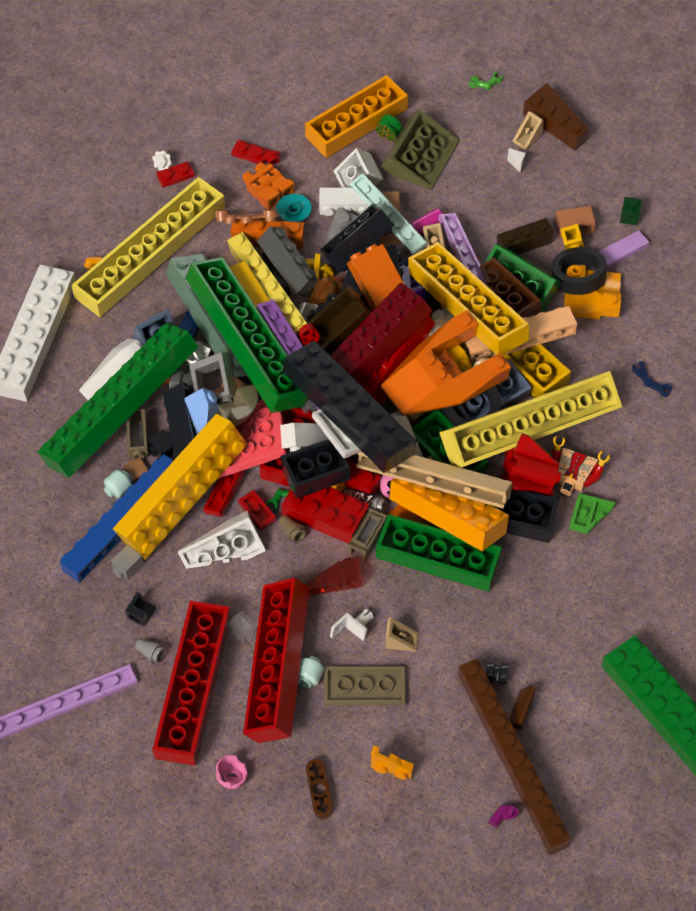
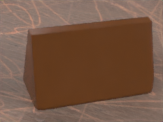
(522, 707)

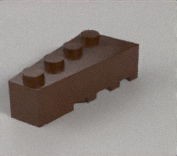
(557, 117)

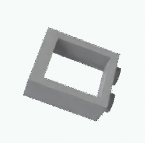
(213, 363)

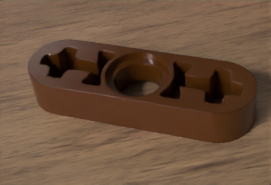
(322, 773)

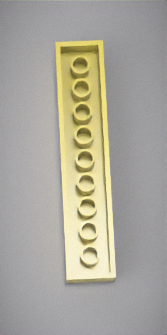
(148, 247)
(532, 417)

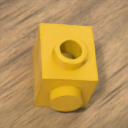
(572, 236)

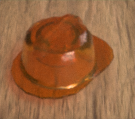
(324, 288)

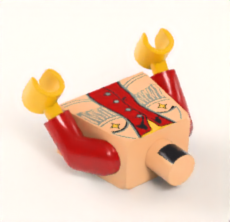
(577, 469)

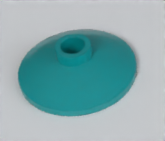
(296, 203)

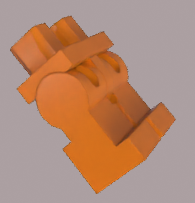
(268, 185)

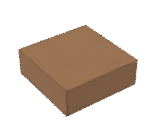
(135, 469)

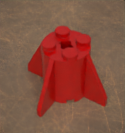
(530, 467)

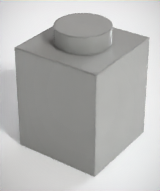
(126, 562)

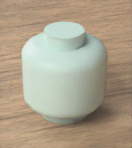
(117, 483)
(310, 672)

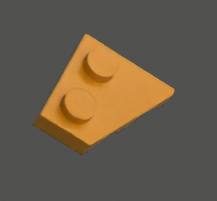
(393, 764)

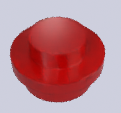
(273, 157)

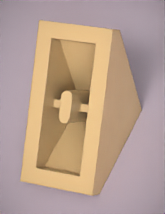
(529, 131)
(400, 636)

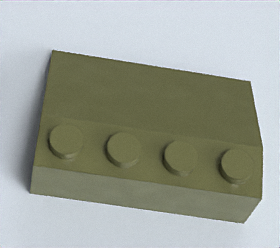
(420, 151)

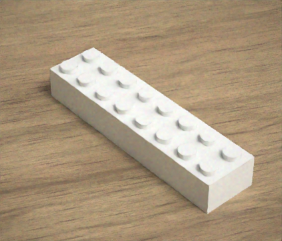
(34, 331)

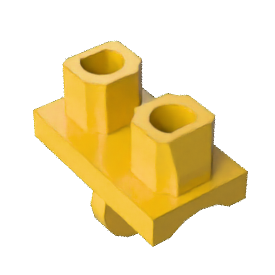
(321, 272)

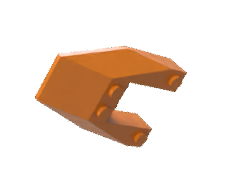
(432, 378)

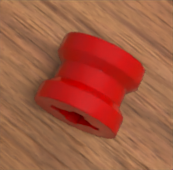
(311, 336)

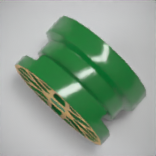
(388, 127)

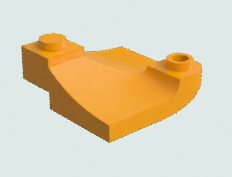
(602, 302)

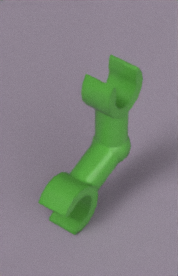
(486, 85)

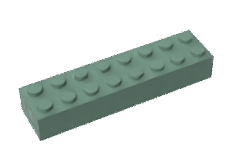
(177, 274)

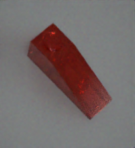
(338, 577)

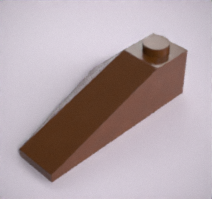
(510, 289)

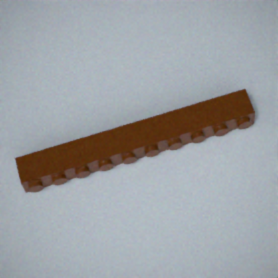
(514, 757)

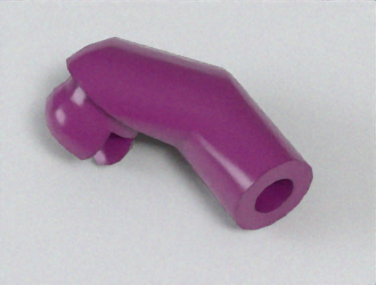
(502, 813)

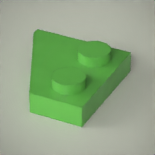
(589, 513)

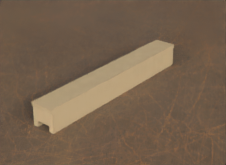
(446, 479)

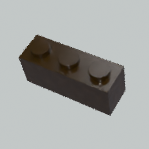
(527, 237)

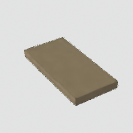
(364, 686)

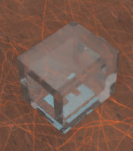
(243, 628)

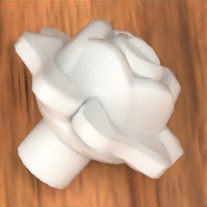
(162, 160)

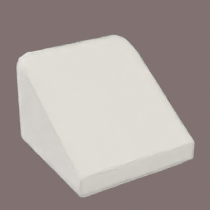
(516, 158)

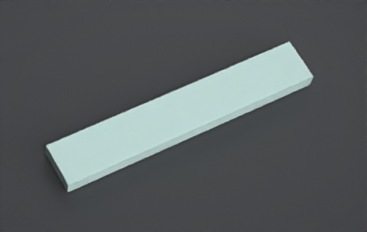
(402, 228)

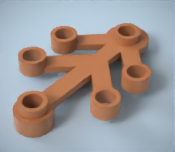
(268, 215)

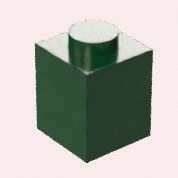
(630, 211)

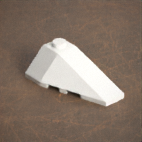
(110, 365)
(229, 540)

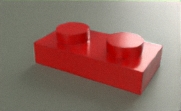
(249, 152)
(175, 174)
(257, 509)

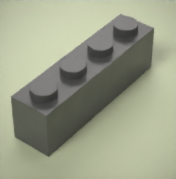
(288, 261)

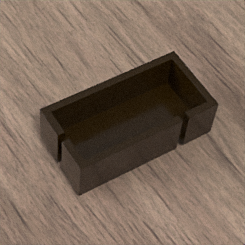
(338, 320)

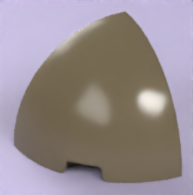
(241, 407)

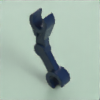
(641, 373)

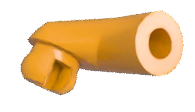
(91, 261)

